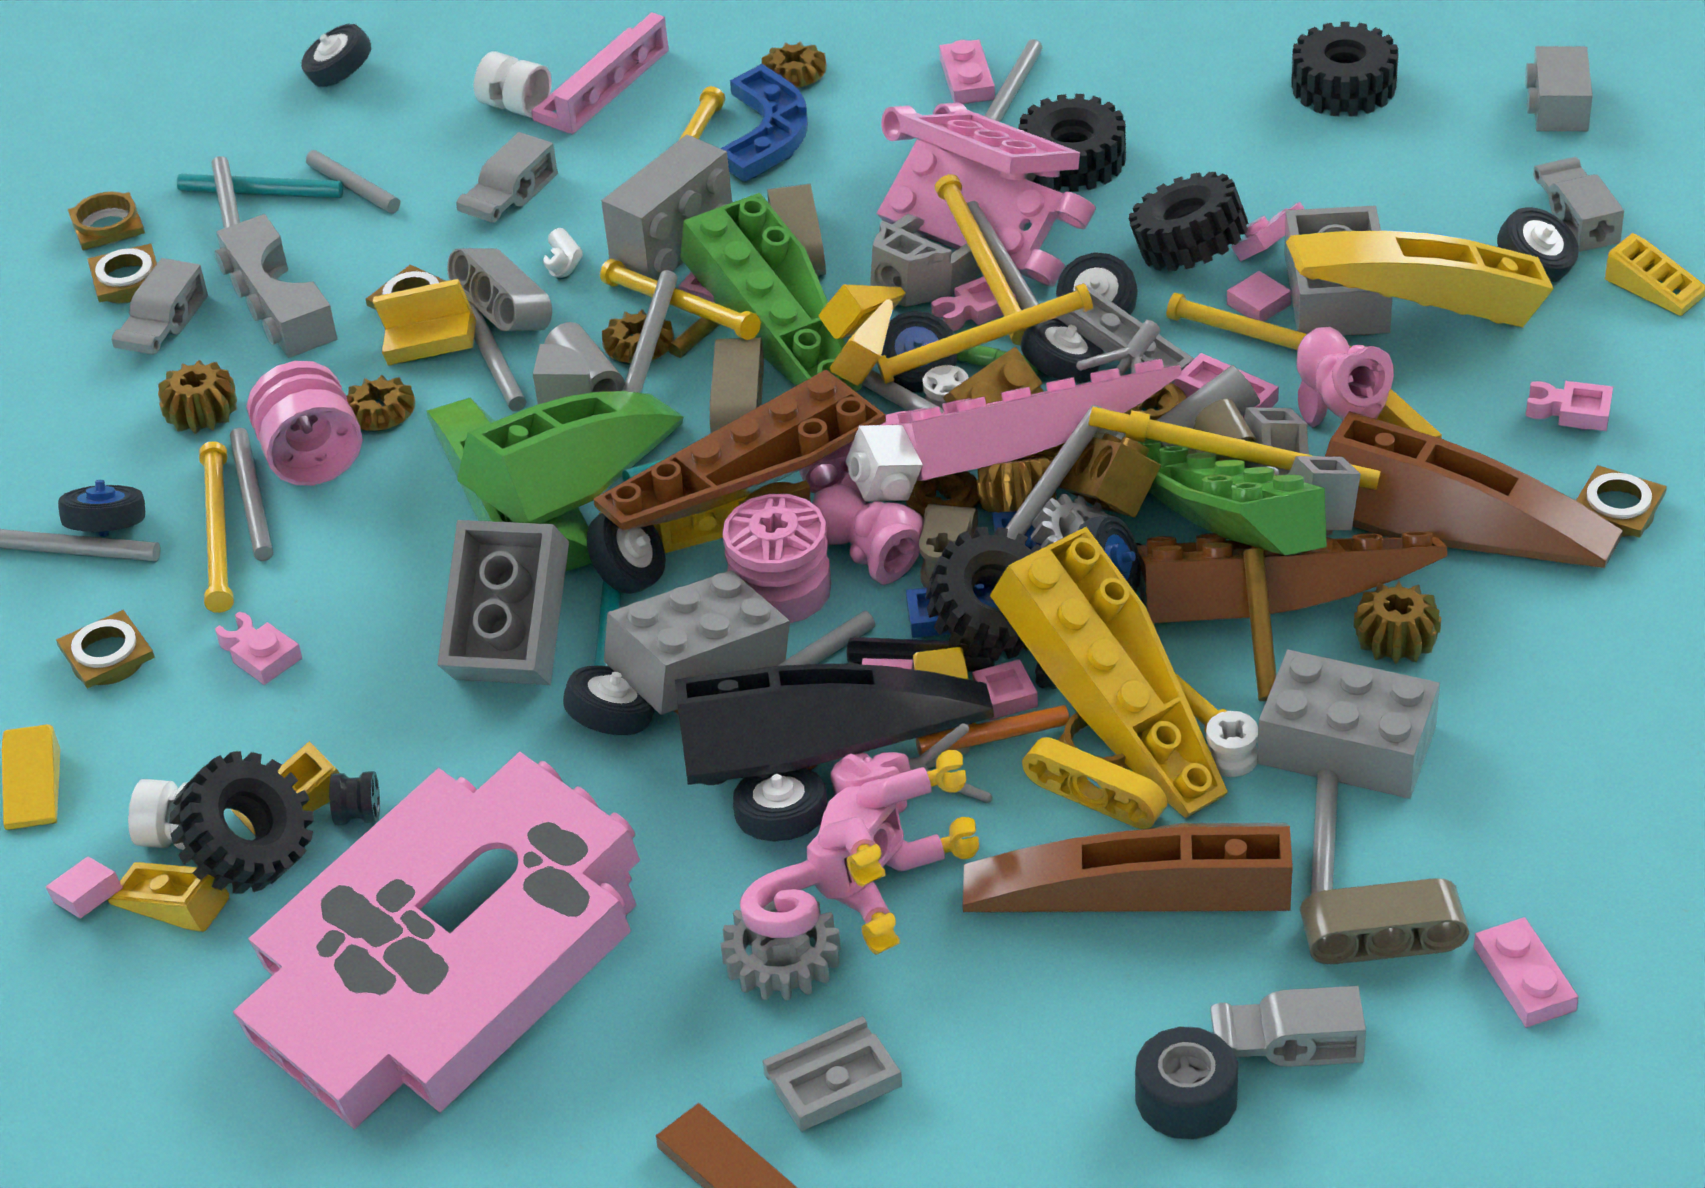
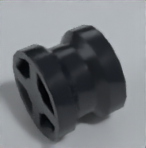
(354, 797)

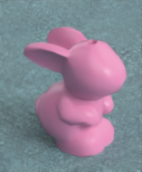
(1341, 377)
(880, 532)

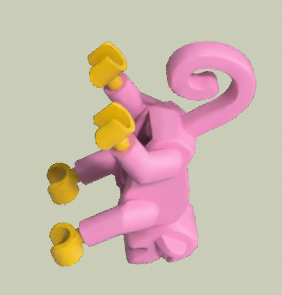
(855, 842)

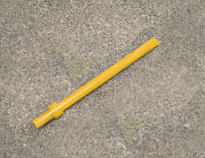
(1140, 426)

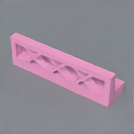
(604, 76)

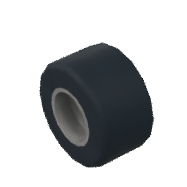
(1186, 1082)

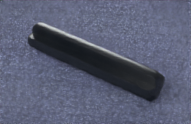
(905, 649)

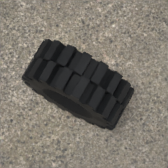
(1344, 69)
(1085, 127)
(1188, 221)
(951, 594)
(267, 803)

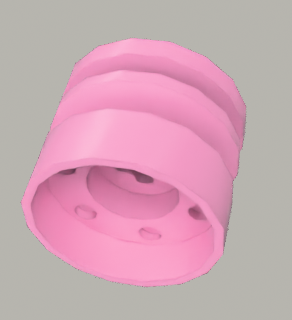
(304, 423)
(780, 552)

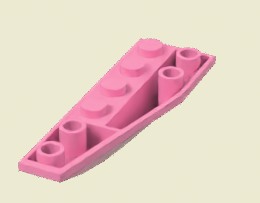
(1022, 423)

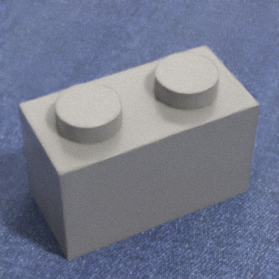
(1559, 88)

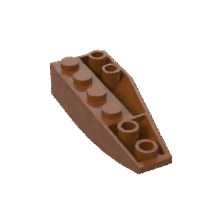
(744, 454)
(1465, 498)
(1210, 579)
(1141, 871)

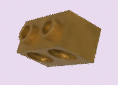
(1112, 474)

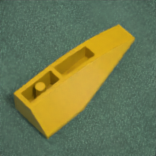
(1428, 270)
(1110, 664)

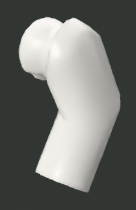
(565, 251)

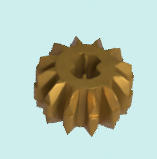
(197, 396)
(1007, 484)
(1397, 622)

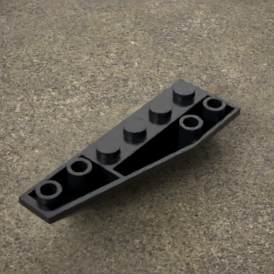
(813, 714)

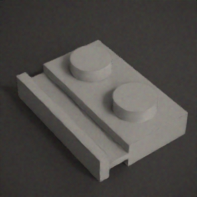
(832, 1073)

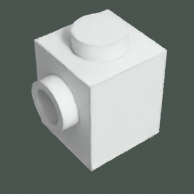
(883, 463)

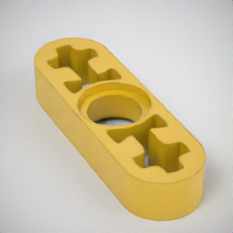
(1123, 792)

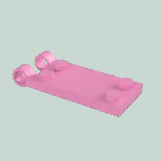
(980, 140)
(1004, 202)

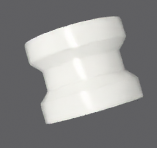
(940, 381)
(1233, 742)

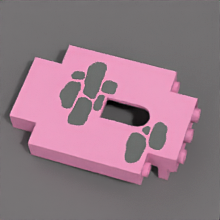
(387, 996)

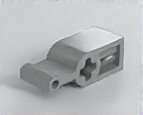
(510, 177)
(1581, 203)
(162, 306)
(1296, 1027)

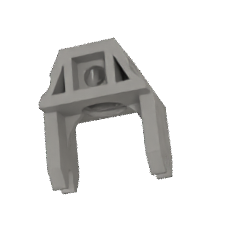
(918, 265)

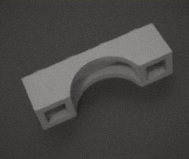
(291, 313)
(1288, 431)

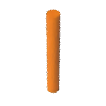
(1000, 729)

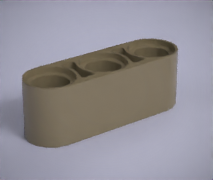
(798, 211)
(735, 379)
(1384, 921)

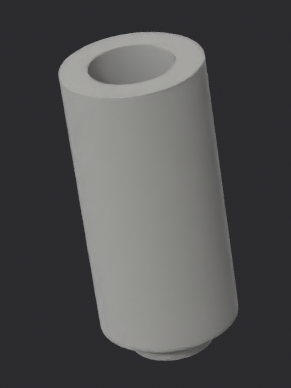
(602, 372)
(1228, 384)

